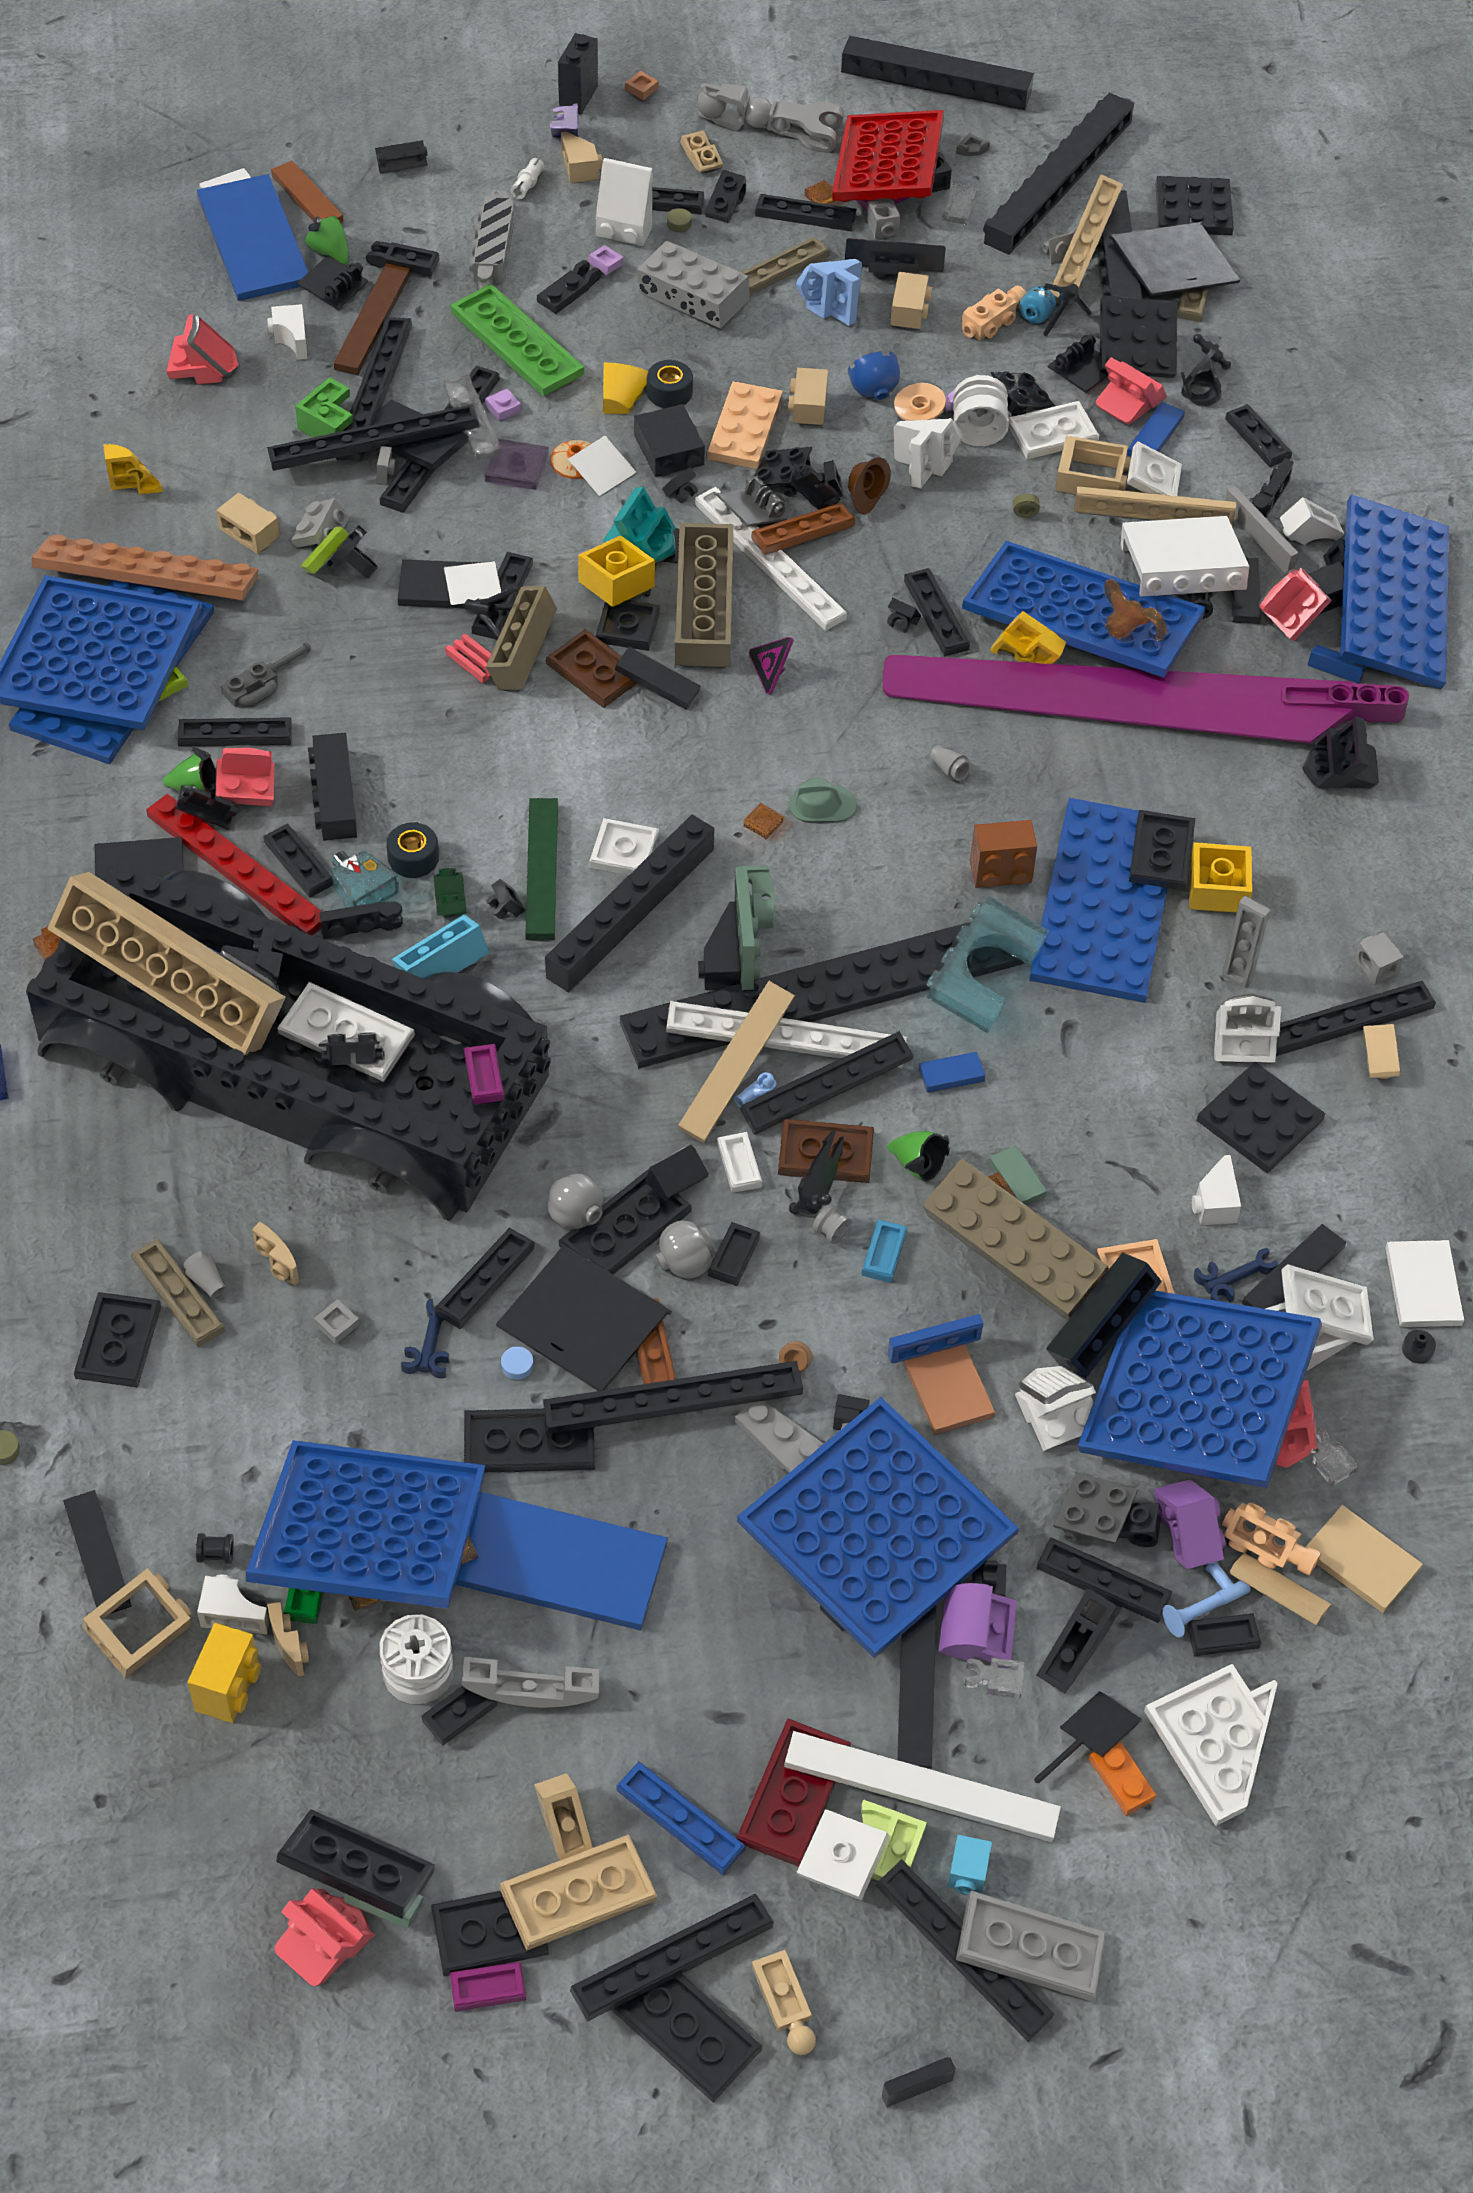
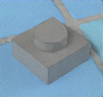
(385, 465)
(336, 1321)

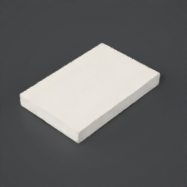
(1046, 429)
(1424, 1283)
(1336, 1302)

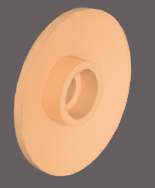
(920, 402)

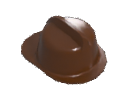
(868, 483)

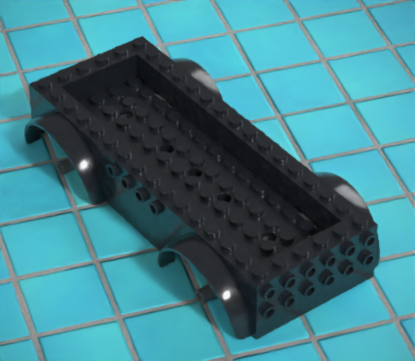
(285, 1089)

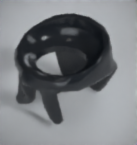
(1208, 398)

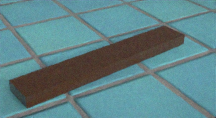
(371, 319)

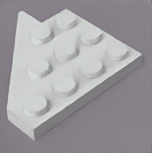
(1216, 1737)

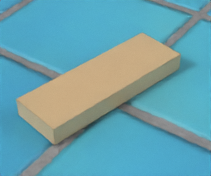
(1280, 1588)

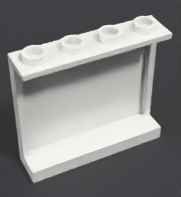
(1185, 555)

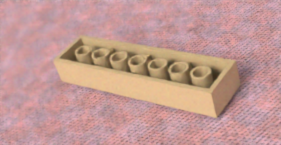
(166, 963)

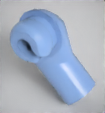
(762, 1086)

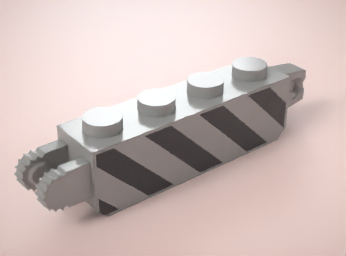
(493, 239)

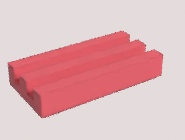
(476, 653)

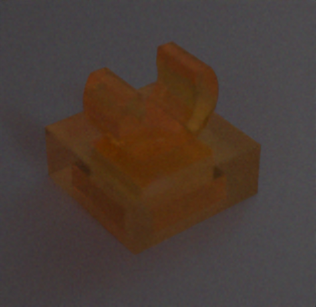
(46, 943)

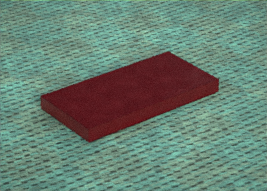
(787, 1802)

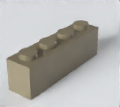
(521, 638)

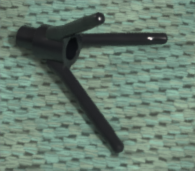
(1067, 296)
(486, 607)

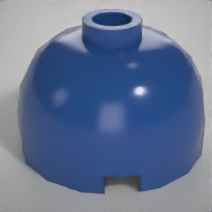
(875, 375)

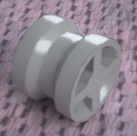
(831, 1223)

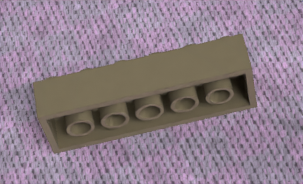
(704, 595)
(1015, 1239)

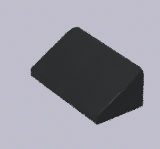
(676, 1172)

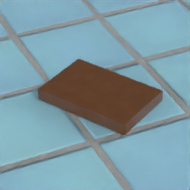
(590, 668)
(804, 1139)

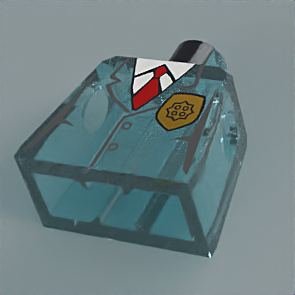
(363, 879)

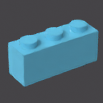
(445, 950)

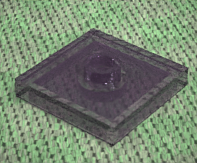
(518, 465)

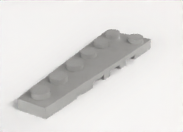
(777, 1434)

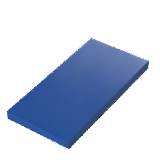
(253, 236)
(562, 1561)

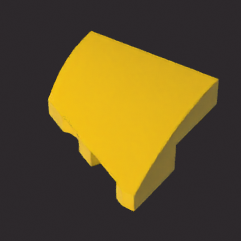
(622, 387)
(128, 471)
(1029, 641)

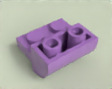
(977, 1623)

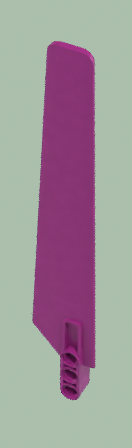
(1182, 700)

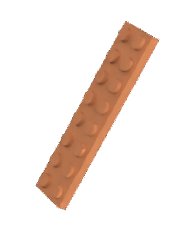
(145, 567)

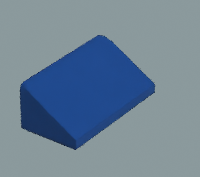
(1330, 662)

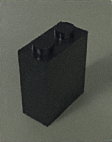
(578, 72)
(669, 440)

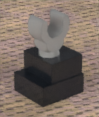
(847, 1409)

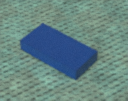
(951, 1072)

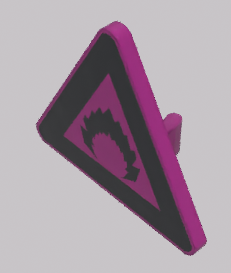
(770, 661)

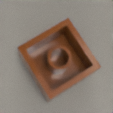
(1003, 853)

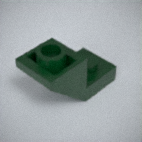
(449, 892)

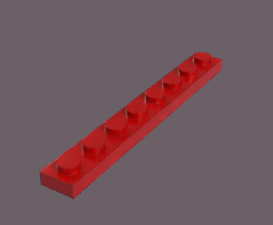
(236, 866)

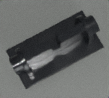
(401, 156)
(807, 481)
(201, 805)
(365, 1048)

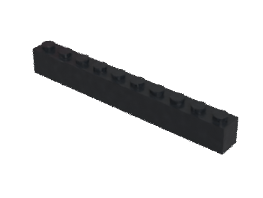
(1058, 173)

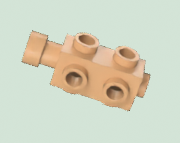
(991, 313)
(1262, 1539)

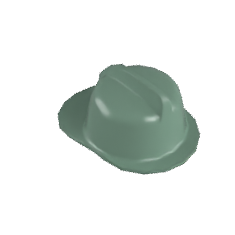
(822, 802)

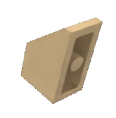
(580, 158)
(563, 1816)

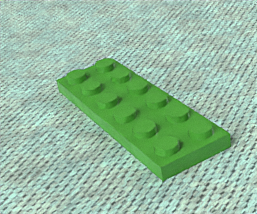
(517, 340)

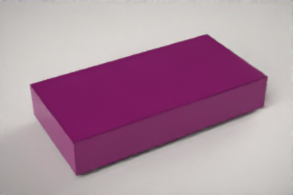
(484, 1074)
(487, 1986)

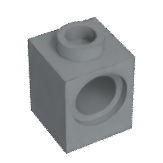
(883, 218)
(1378, 958)

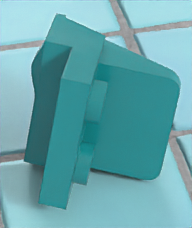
(645, 526)

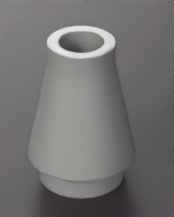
(952, 763)
(204, 1273)

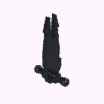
(1212, 352)
(816, 1186)

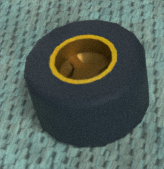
(669, 383)
(412, 850)

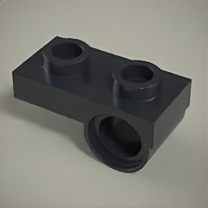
(726, 195)
(1143, 1524)

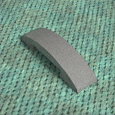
(530, 1689)

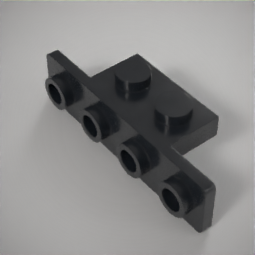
(895, 257)

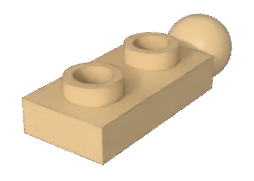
(785, 2000)

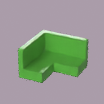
(320, 410)

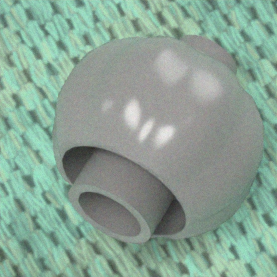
(575, 1201)
(685, 1249)

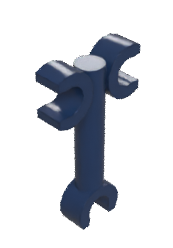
(1220, 1285)
(427, 1359)

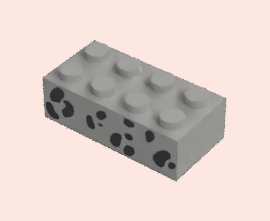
(693, 284)

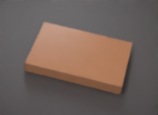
(949, 1389)

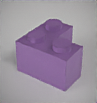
(1193, 1523)

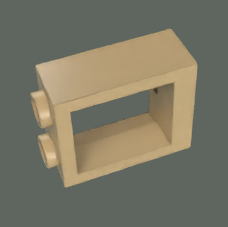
(1093, 453)
(109, 1643)

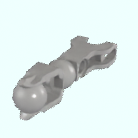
(785, 118)

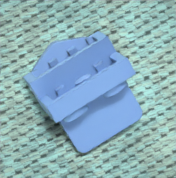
(832, 289)

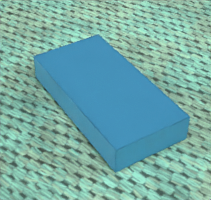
(884, 1251)

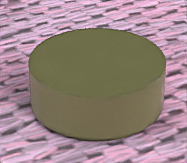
(679, 220)
(1026, 505)
(8, 1447)

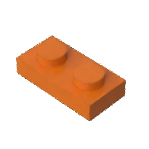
(1123, 1779)

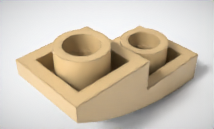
(700, 152)
(1381, 1051)
(280, 1258)
(287, 1640)

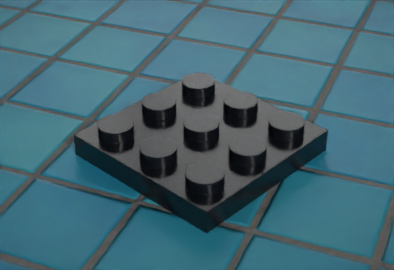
(1193, 201)
(1139, 334)
(1260, 1117)

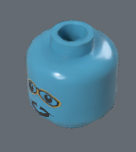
(1039, 303)

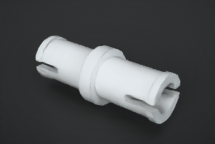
(527, 178)

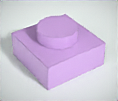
(605, 259)
(503, 404)

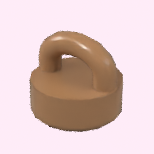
(797, 1352)

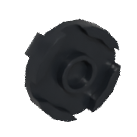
(353, 555)

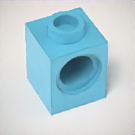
(969, 1864)

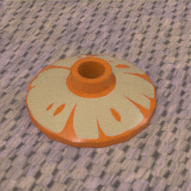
(562, 453)

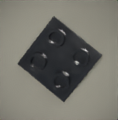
(334, 281)
(1080, 364)
(1022, 392)
(778, 466)

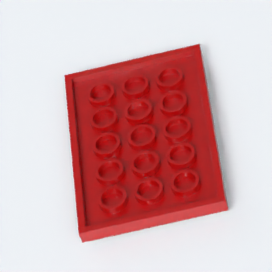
(888, 156)

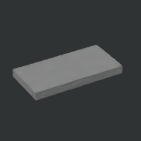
(1031, 1946)

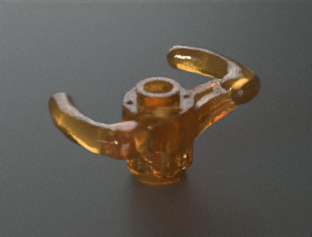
(1129, 614)

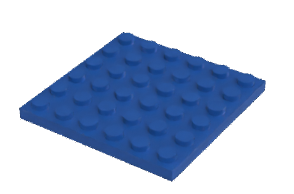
(95, 651)
(1202, 1388)
(367, 1524)
(877, 1526)

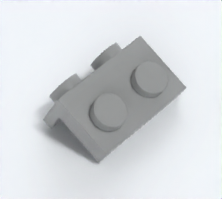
(319, 522)

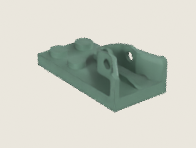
(752, 914)

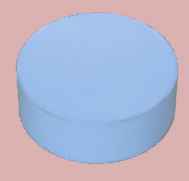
(517, 1363)

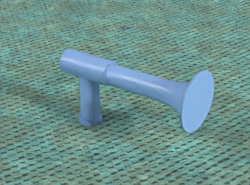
(1177, 1619)

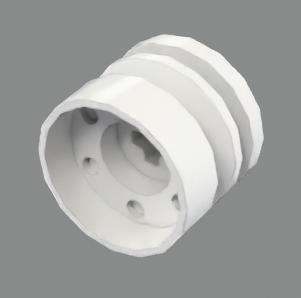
(981, 410)
(421, 1675)

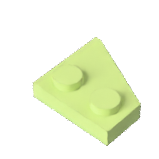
(904, 1835)

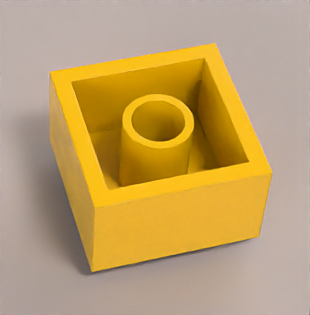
(616, 570)
(1219, 876)
(224, 1673)

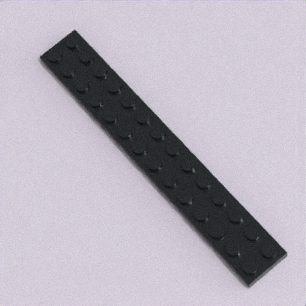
(818, 989)

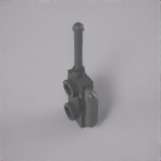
(259, 675)

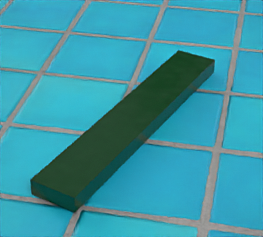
(541, 869)

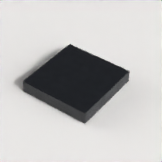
(628, 624)

